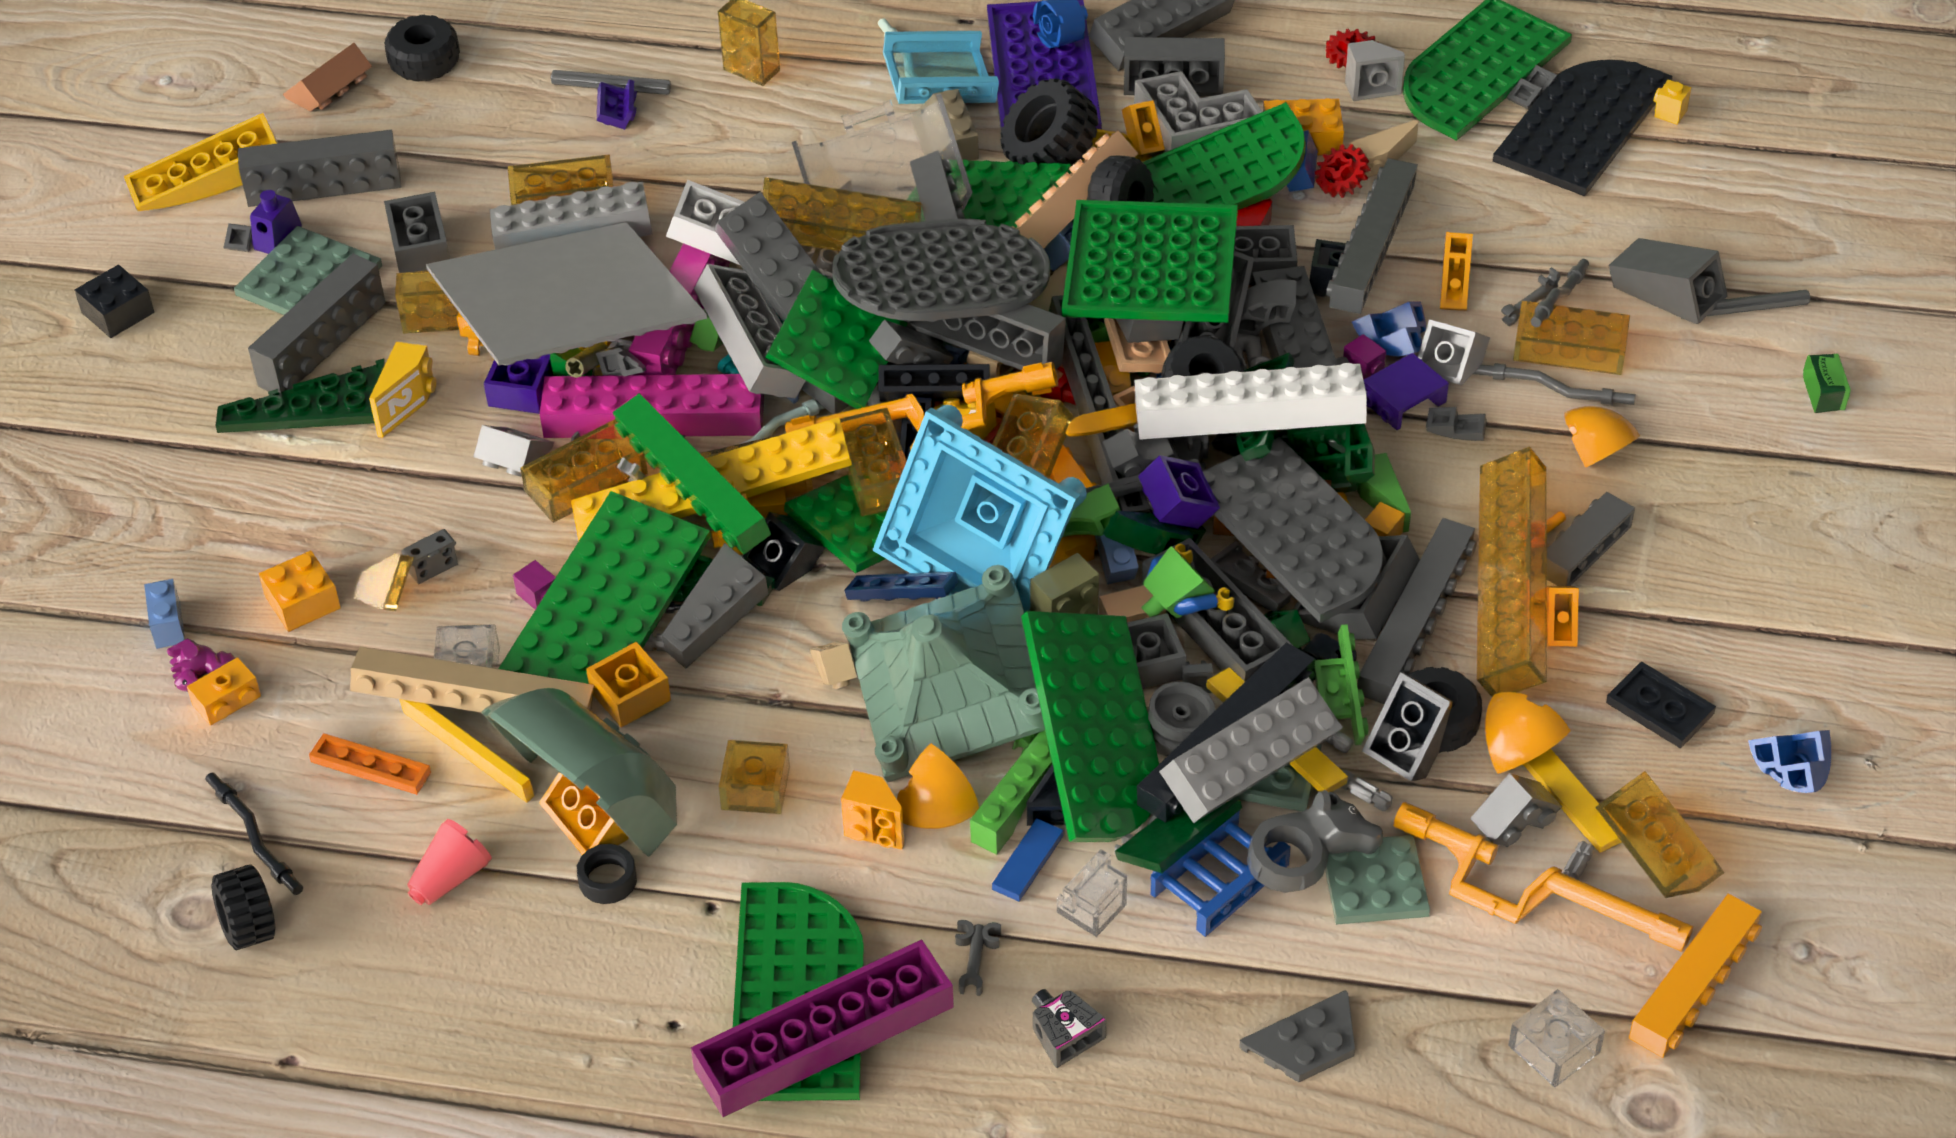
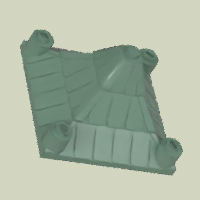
(947, 674)

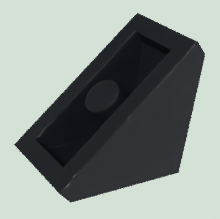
(1045, 802)

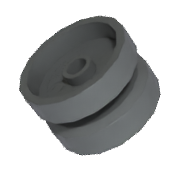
(1176, 712)

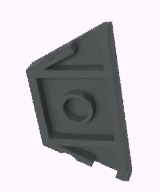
(1307, 1040)

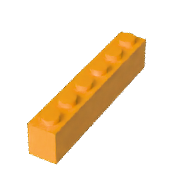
(1695, 976)

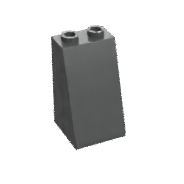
(1671, 277)

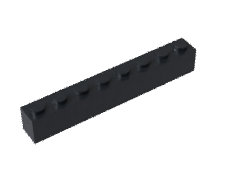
(1273, 678)

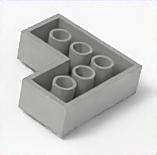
(1186, 116)

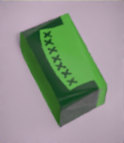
(1826, 382)

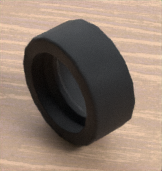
(608, 892)

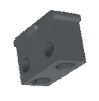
(431, 555)

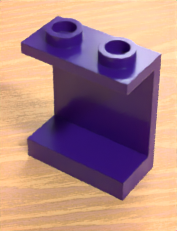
(1403, 387)

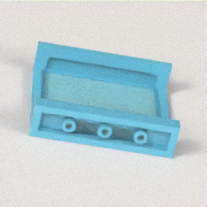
(938, 62)

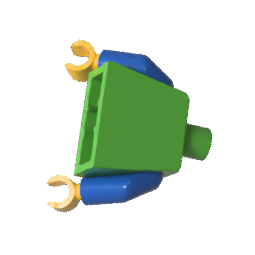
(1180, 587)

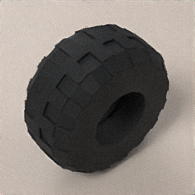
(422, 48)
(1121, 180)
(1201, 354)
(1466, 705)

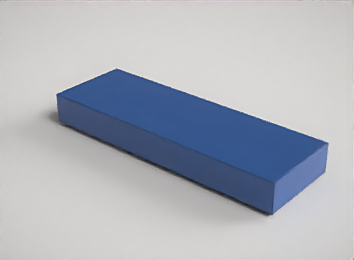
(1027, 860)

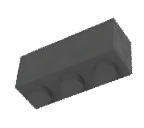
(908, 346)

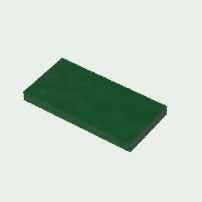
(1165, 843)

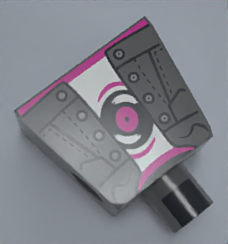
(1066, 1025)

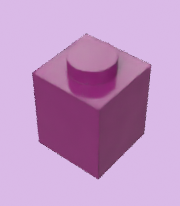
(1367, 354)
(532, 583)

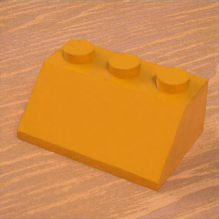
(580, 816)

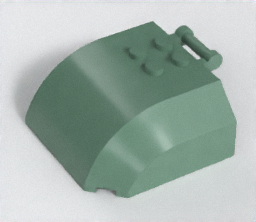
(592, 754)

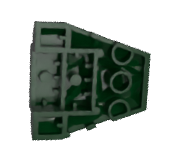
(1335, 453)

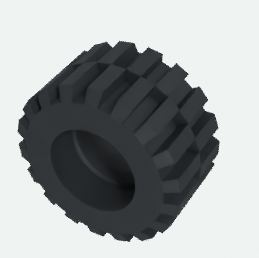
(243, 907)

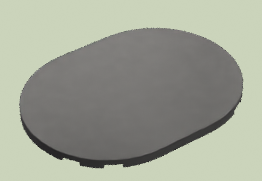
(941, 270)

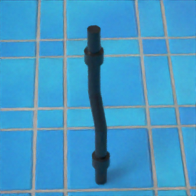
(279, 870)

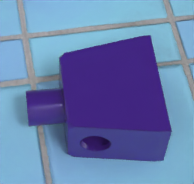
(272, 221)

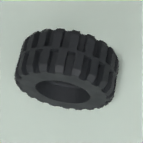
(1049, 125)

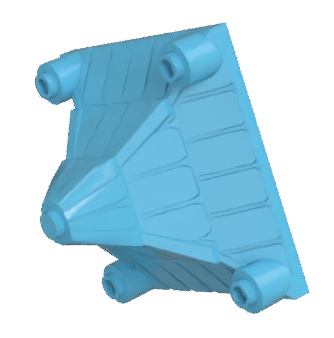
(973, 508)

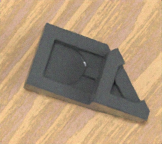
(619, 361)

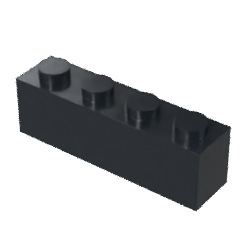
(928, 381)

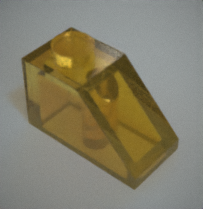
(384, 582)

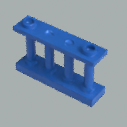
(1230, 895)

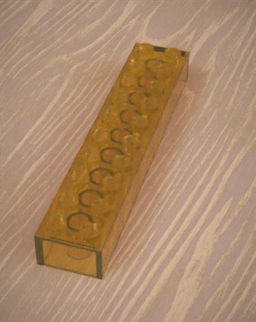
(1512, 574)

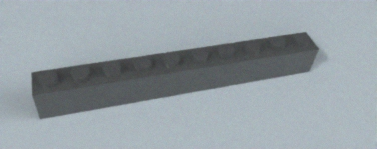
(1371, 236)
(1091, 395)

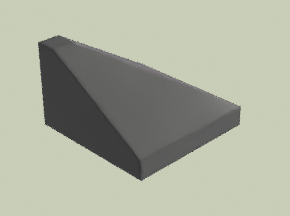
(238, 237)

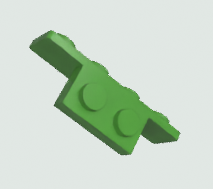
(1338, 685)

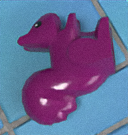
(193, 661)

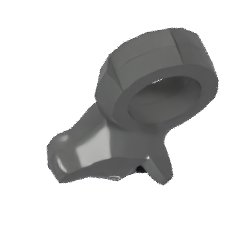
(1322, 830)

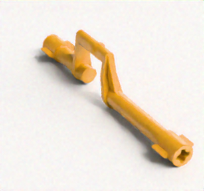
(1033, 378)
(1470, 848)

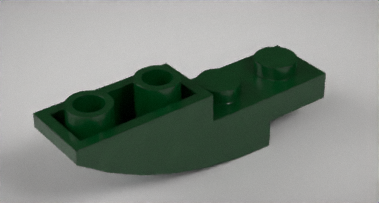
(1147, 533)

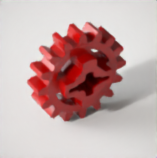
(1338, 45)
(1342, 170)

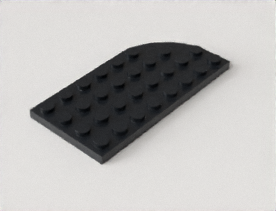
(1581, 123)

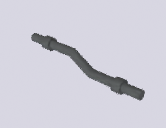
(1545, 307)
(1606, 396)

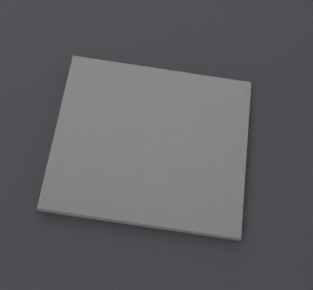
(564, 293)

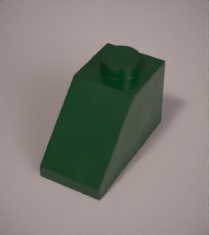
(1290, 626)

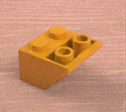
(872, 811)

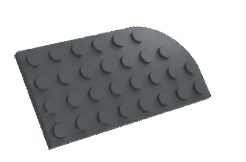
(1298, 529)

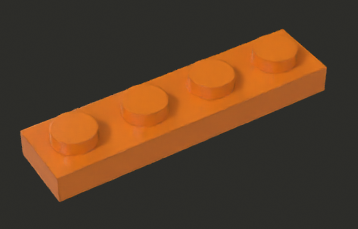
(370, 763)

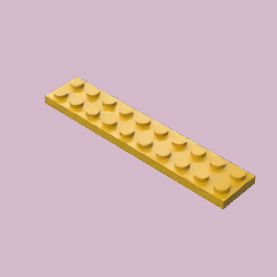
(748, 469)

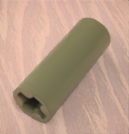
(584, 361)

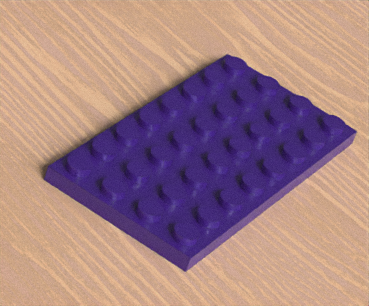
(1024, 60)

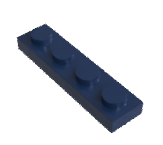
(901, 586)

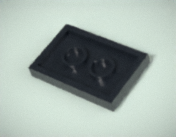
(1660, 704)

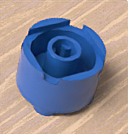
(1060, 21)

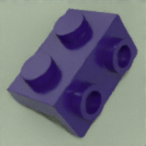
(616, 104)

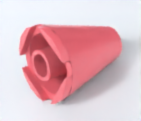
(446, 863)

